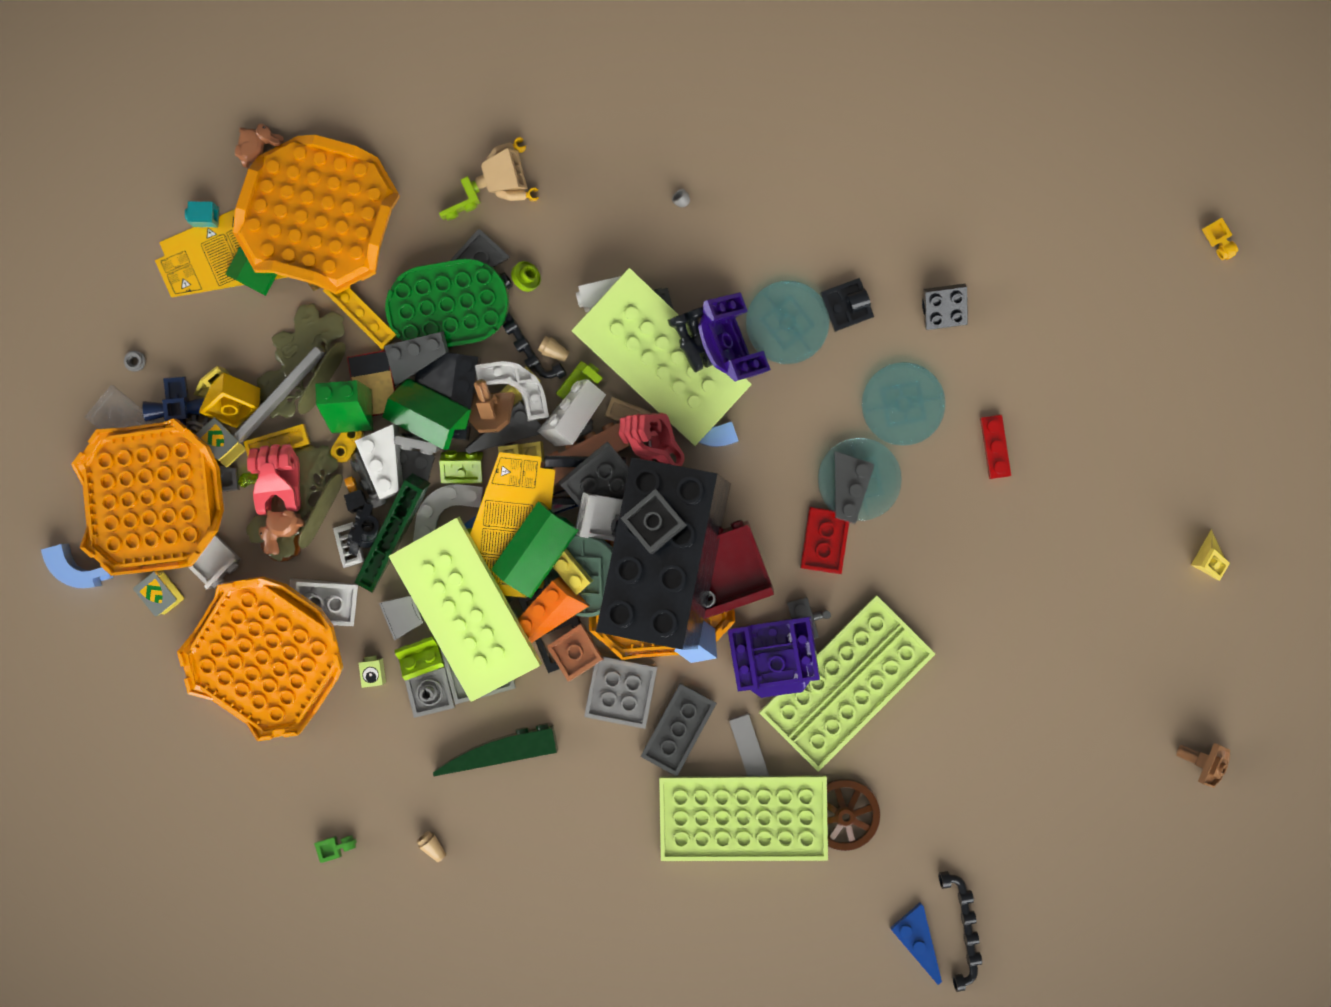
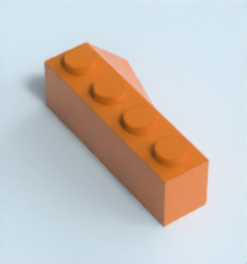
(551, 609)

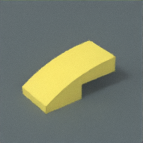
(531, 449)

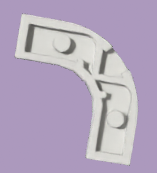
(522, 380)
(442, 499)

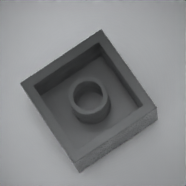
(653, 521)

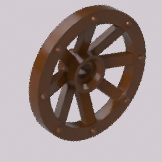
(842, 809)

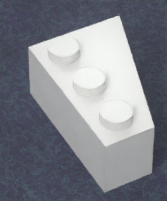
(572, 414)
(382, 460)

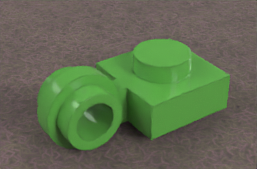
(330, 849)

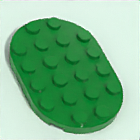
(451, 296)

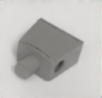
(401, 615)

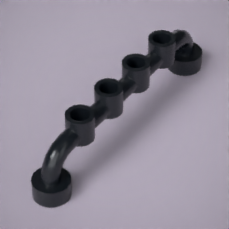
(523, 345)
(970, 938)

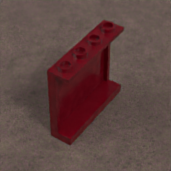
(738, 570)

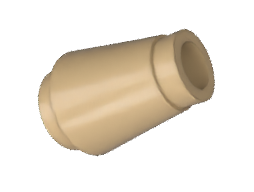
(553, 349)
(431, 846)

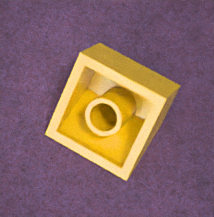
(230, 400)

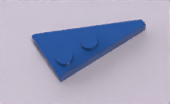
(916, 937)

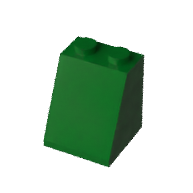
(345, 406)

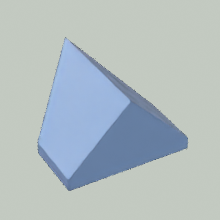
(706, 647)

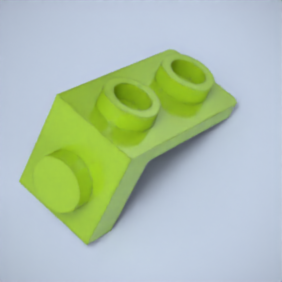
(470, 204)
(580, 373)

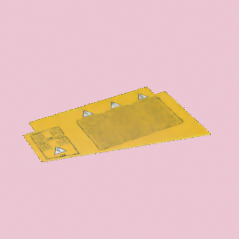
(200, 258)
(508, 500)

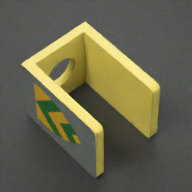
(221, 441)
(158, 593)

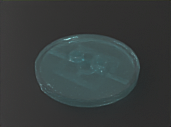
(787, 322)
(903, 404)
(883, 484)

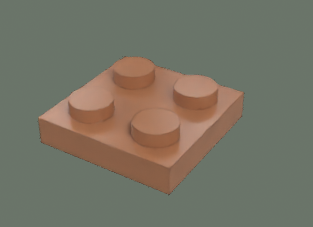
(575, 652)

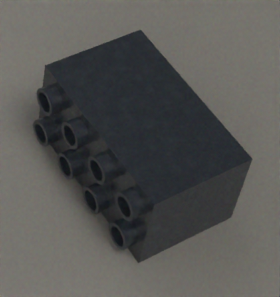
(665, 593)

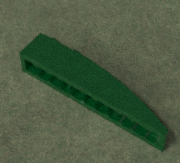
(392, 531)
(505, 749)

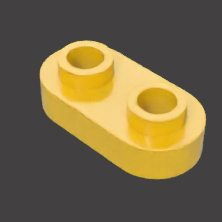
(347, 444)

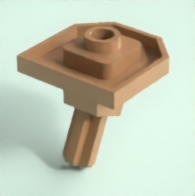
(490, 410)
(1213, 765)

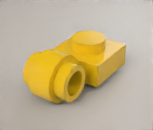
(1217, 234)

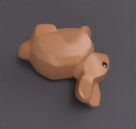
(252, 143)
(279, 525)

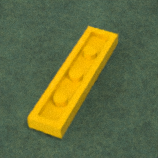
(363, 316)

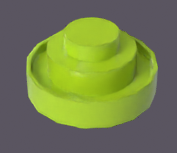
(525, 276)

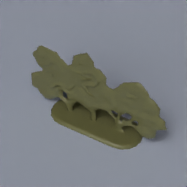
(294, 347)
(311, 461)

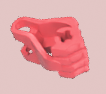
(656, 432)
(277, 475)

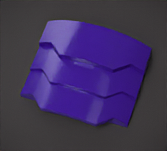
(724, 340)
(774, 656)

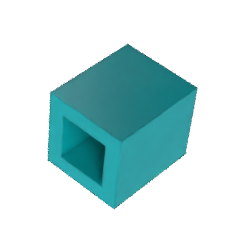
(202, 214)

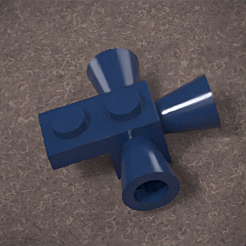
(176, 403)

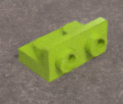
(461, 467)
(419, 658)

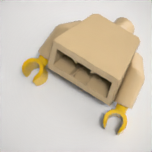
(504, 173)

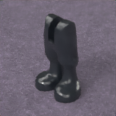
(692, 346)

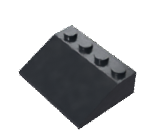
(454, 378)

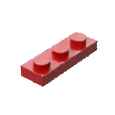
(995, 446)

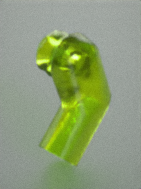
(247, 479)

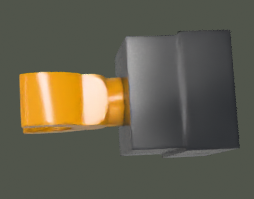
(356, 498)

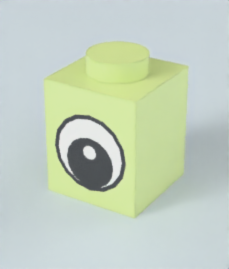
(372, 671)

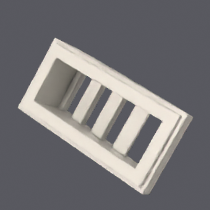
(341, 547)

